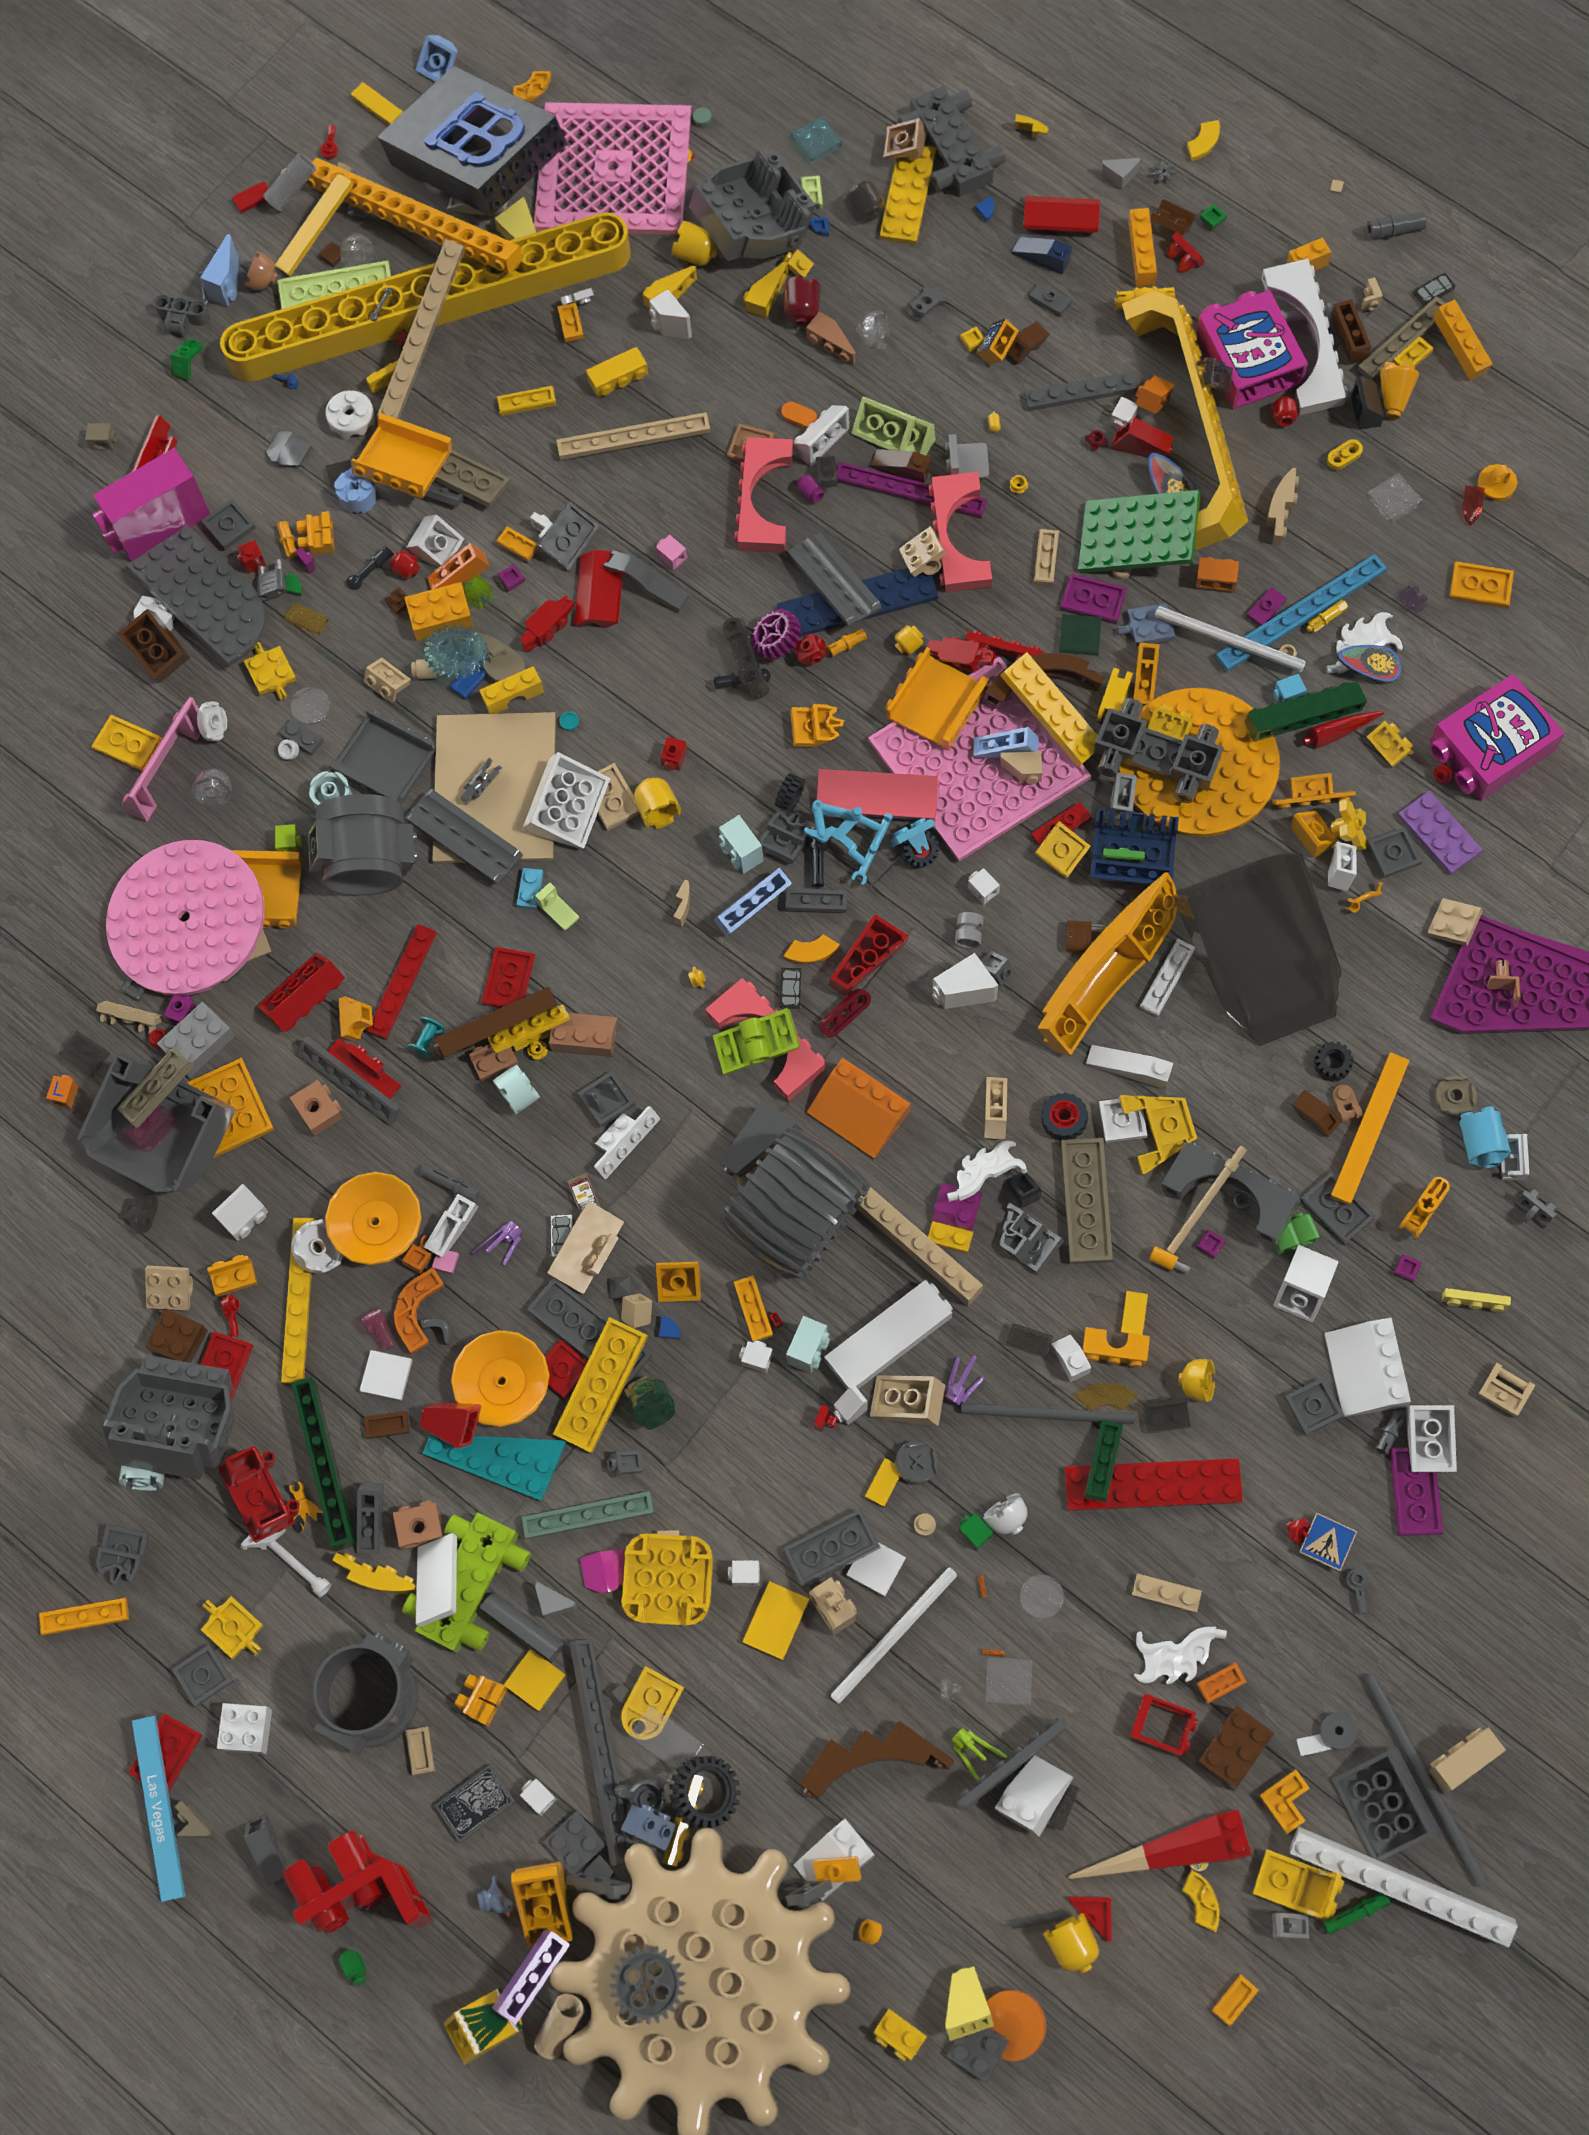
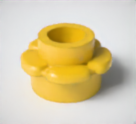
(1018, 479)
(537, 1055)

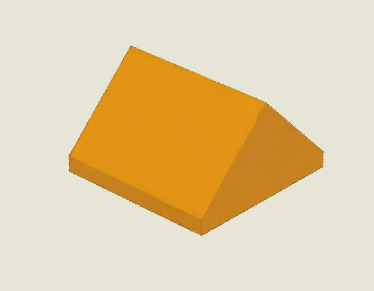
(1313, 832)
(678, 1281)

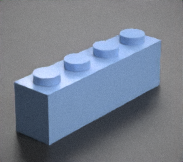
(752, 901)

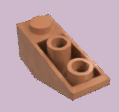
(828, 335)

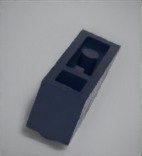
(1044, 252)

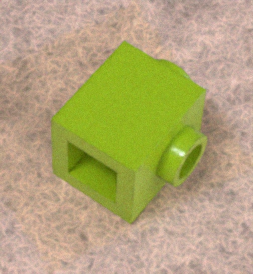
(287, 838)

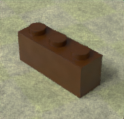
(1351, 331)

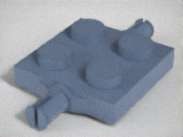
(1146, 627)

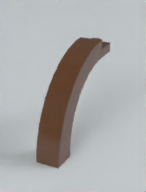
(1052, 665)

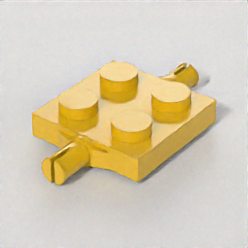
(270, 670)
(232, 1627)

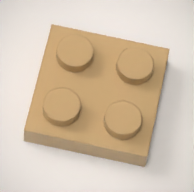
(1455, 922)

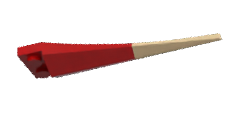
(1207, 1841)

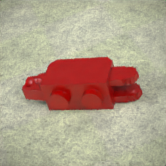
(546, 622)
(961, 654)

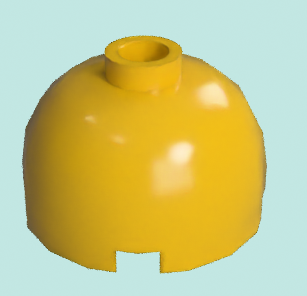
(1197, 1380)

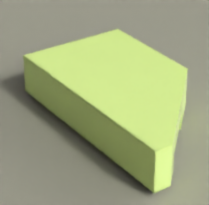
(813, 189)

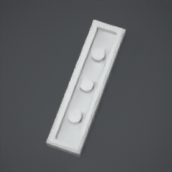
(1167, 977)

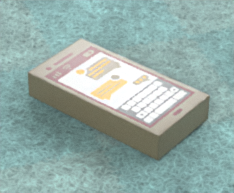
(582, 1191)

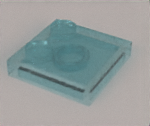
(816, 139)

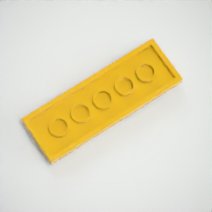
(907, 198)
(1051, 708)
(600, 1385)

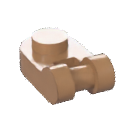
(1342, 1097)

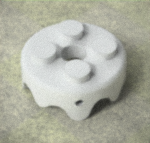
(351, 424)
(303, 1248)

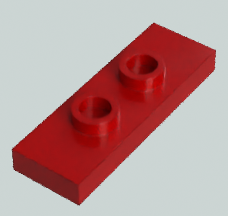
(1071, 818)

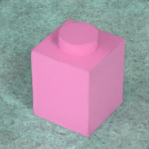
(671, 552)

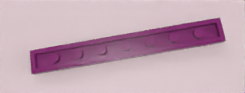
(899, 487)

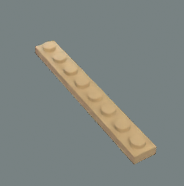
(633, 436)

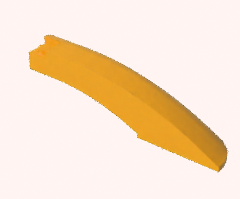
(1108, 965)

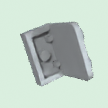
(966, 457)

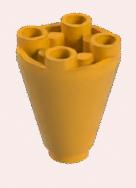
(1396, 387)

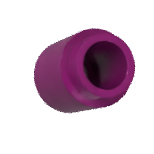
(809, 488)

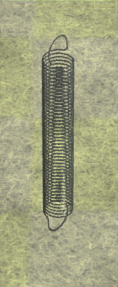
(1035, 1922)

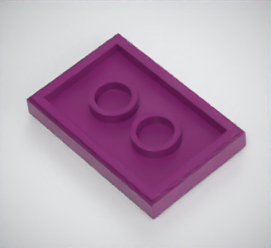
(1093, 598)

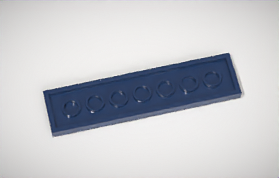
(893, 590)

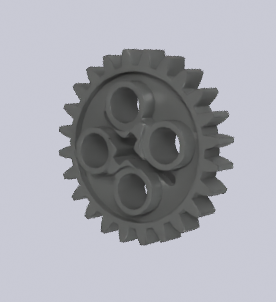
(626, 1991)

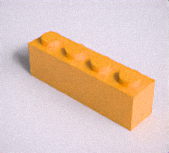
(1142, 247)
(1462, 340)

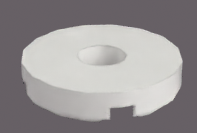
(209, 730)

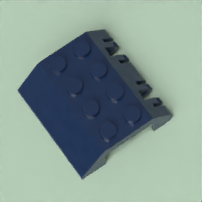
(1157, 845)

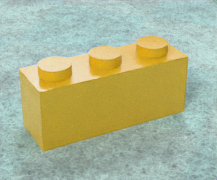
(617, 372)

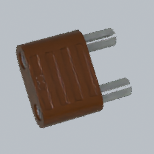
(1079, 935)

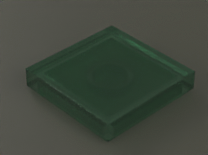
(1080, 634)

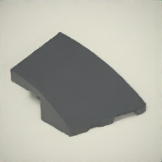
(1028, 1240)

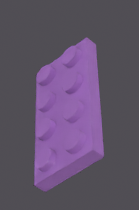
(1440, 833)

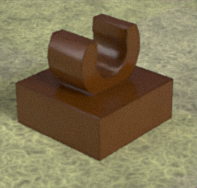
(396, 601)

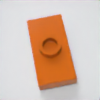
(1221, 1683)

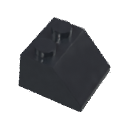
(1367, 403)

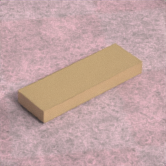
(1046, 557)

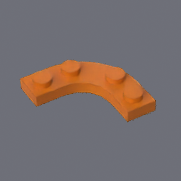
(408, 1304)

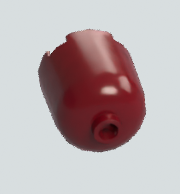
(801, 300)

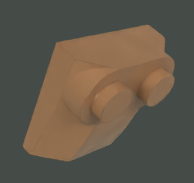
(905, 140)

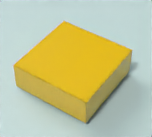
(972, 339)

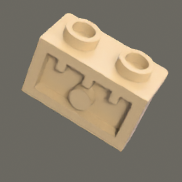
(385, 679)

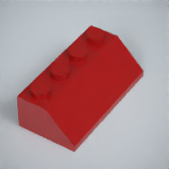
(301, 992)

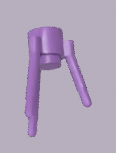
(509, 1233)
(956, 1392)

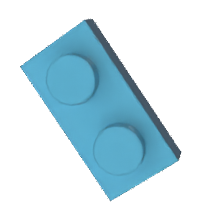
(529, 886)

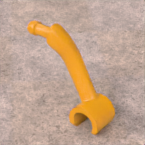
(1355, 906)

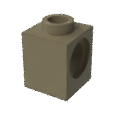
(100, 436)

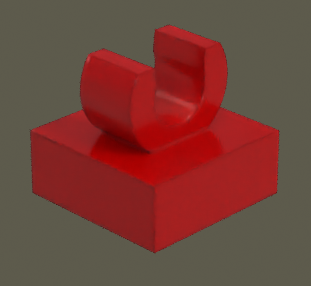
(823, 1418)

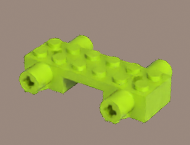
(474, 1574)

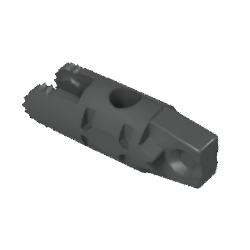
(475, 789)

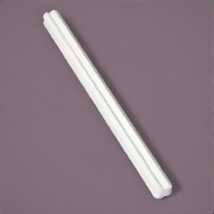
(1230, 639)
(893, 1635)

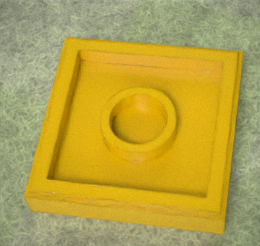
(1062, 849)
(534, 1680)

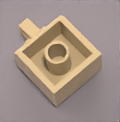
(832, 1605)

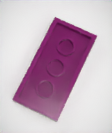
(1414, 1497)

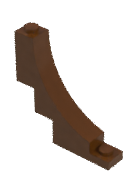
(900, 1745)

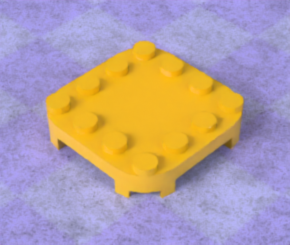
(667, 1579)

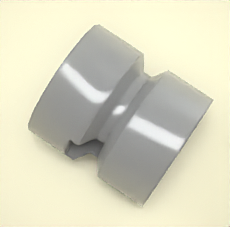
(969, 930)

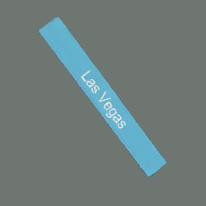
(158, 1808)

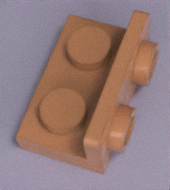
(489, 1063)

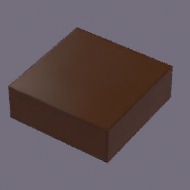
(331, 254)

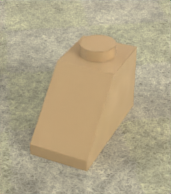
(1023, 765)

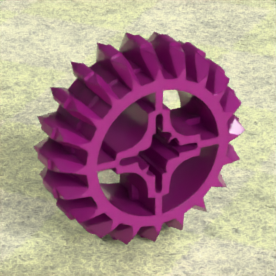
(776, 634)

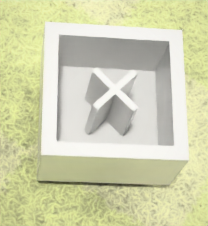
(244, 1728)

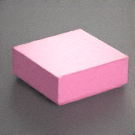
(447, 1263)

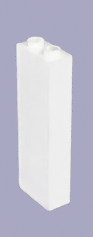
(889, 1336)

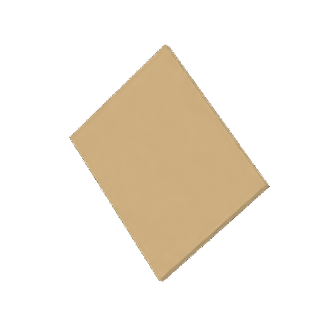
(522, 748)

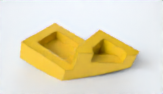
(1029, 124)

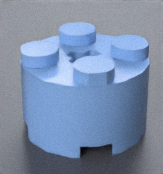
(355, 492)

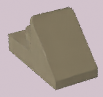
(197, 1827)

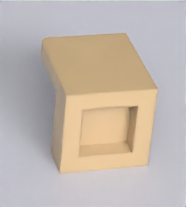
(636, 1310)

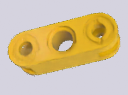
(1115, 693)

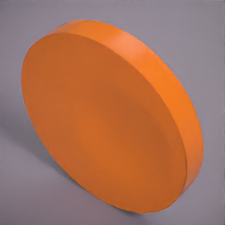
(1019, 2020)

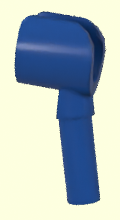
(291, 380)

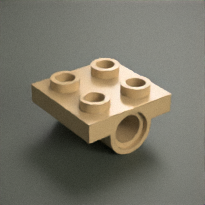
(923, 553)
(168, 1287)

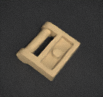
(1503, 1395)

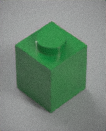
(975, 1531)

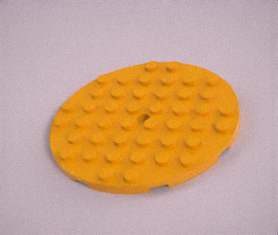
(1242, 778)

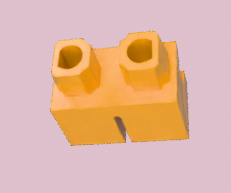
(319, 534)
(482, 1689)

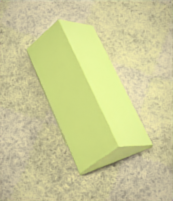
(892, 428)

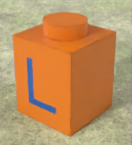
(62, 1091)

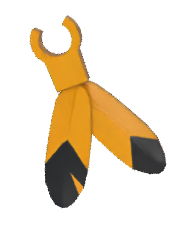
(306, 1506)

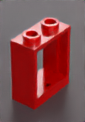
(1190, 1725)

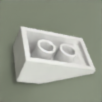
(1431, 1438)
(1034, 1795)
(839, 1842)

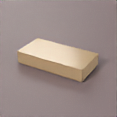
(420, 1751)

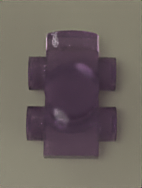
(1412, 600)

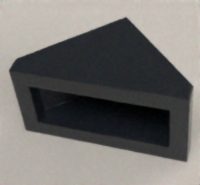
(1024, 1189)

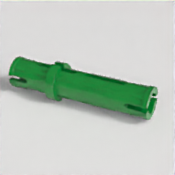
(1360, 1911)

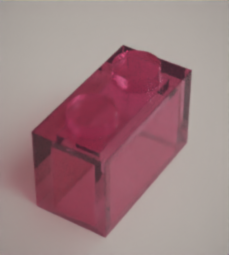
(153, 1129)

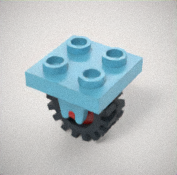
(919, 846)

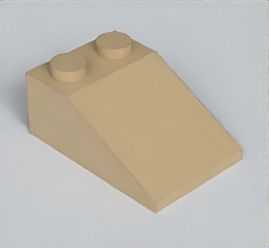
(908, 1399)

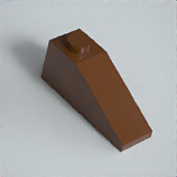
(903, 464)

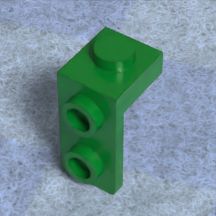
(182, 358)

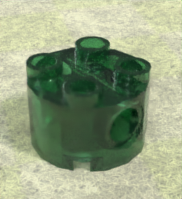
(651, 1403)

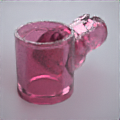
(377, 1325)

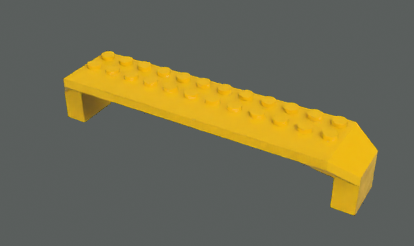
(1226, 509)

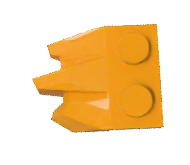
(814, 725)

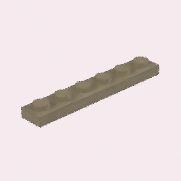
(1416, 327)

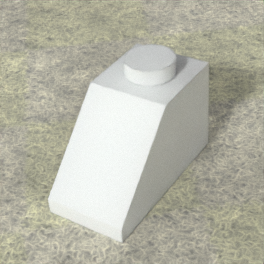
(1342, 866)
(1071, 1358)
(850, 1405)

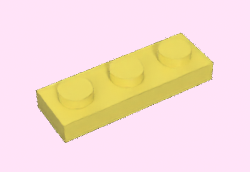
(1476, 1300)

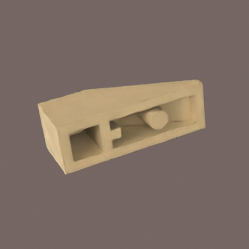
(996, 1108)

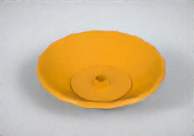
(363, 1201)
(498, 1357)

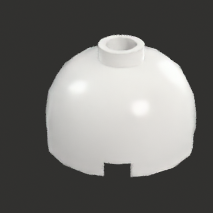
(1007, 1516)

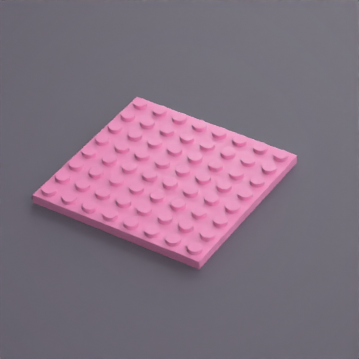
(977, 794)

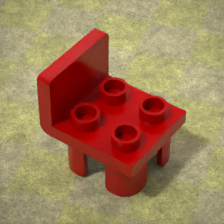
(364, 1885)

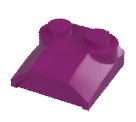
(956, 1213)

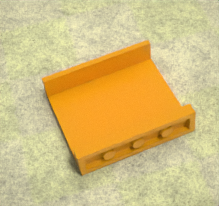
(936, 700)
(280, 883)

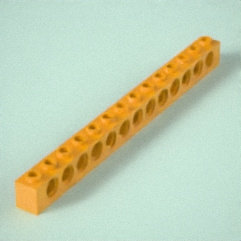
(420, 218)

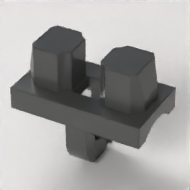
(1529, 1204)

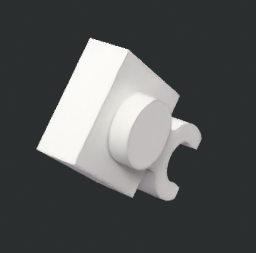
(581, 297)

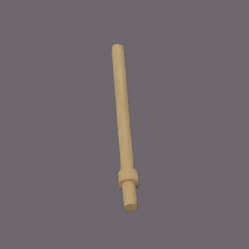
(1230, 1165)

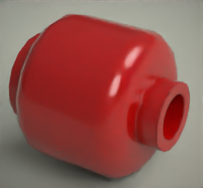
(1284, 411)
(405, 564)

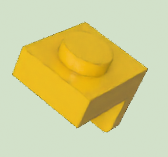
(798, 263)

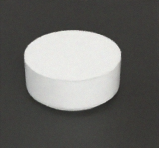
(288, 749)

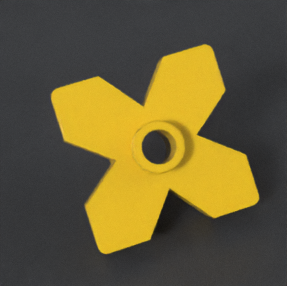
(1350, 825)

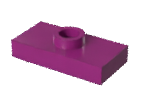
(1267, 607)

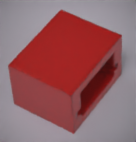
(776, 1320)

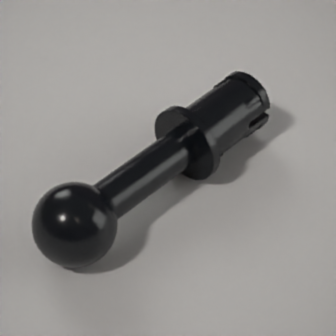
(354, 582)
(732, 680)

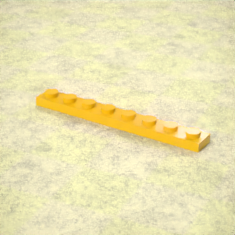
(296, 1316)

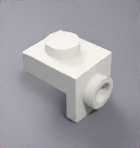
(540, 523)

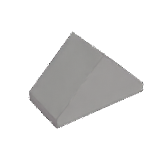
(1120, 170)
(1123, 792)
(553, 1602)
(1290, 1926)

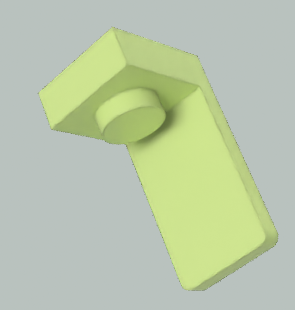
(556, 907)

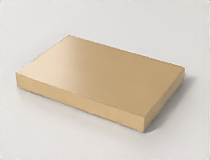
(618, 801)

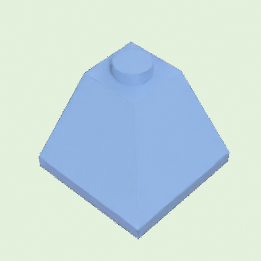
(436, 57)

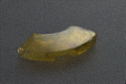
(1106, 1394)

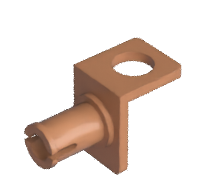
(1504, 981)

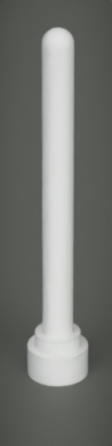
(319, 1585)

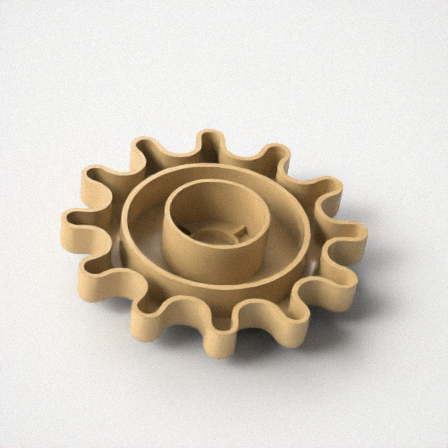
(742, 1989)

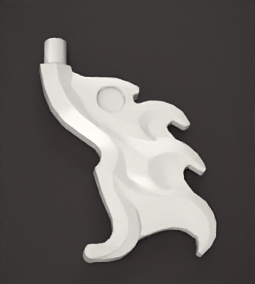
(1365, 634)
(982, 1167)
(1176, 1659)

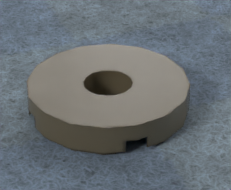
(1447, 1104)

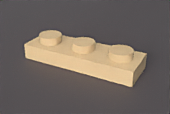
(1166, 1593)

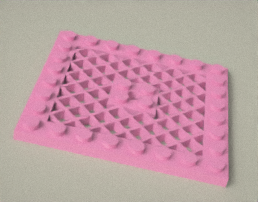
(624, 115)

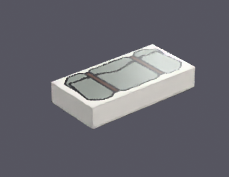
(560, 1229)

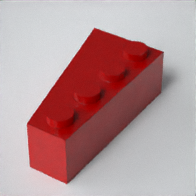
(867, 954)

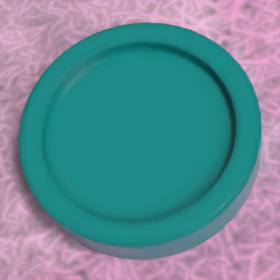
(569, 721)

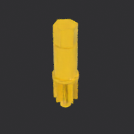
(1328, 615)

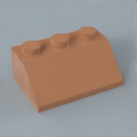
(585, 1035)

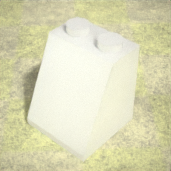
(965, 984)
(1305, 1283)

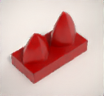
(1191, 257)

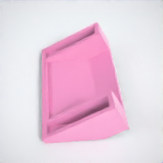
(139, 800)

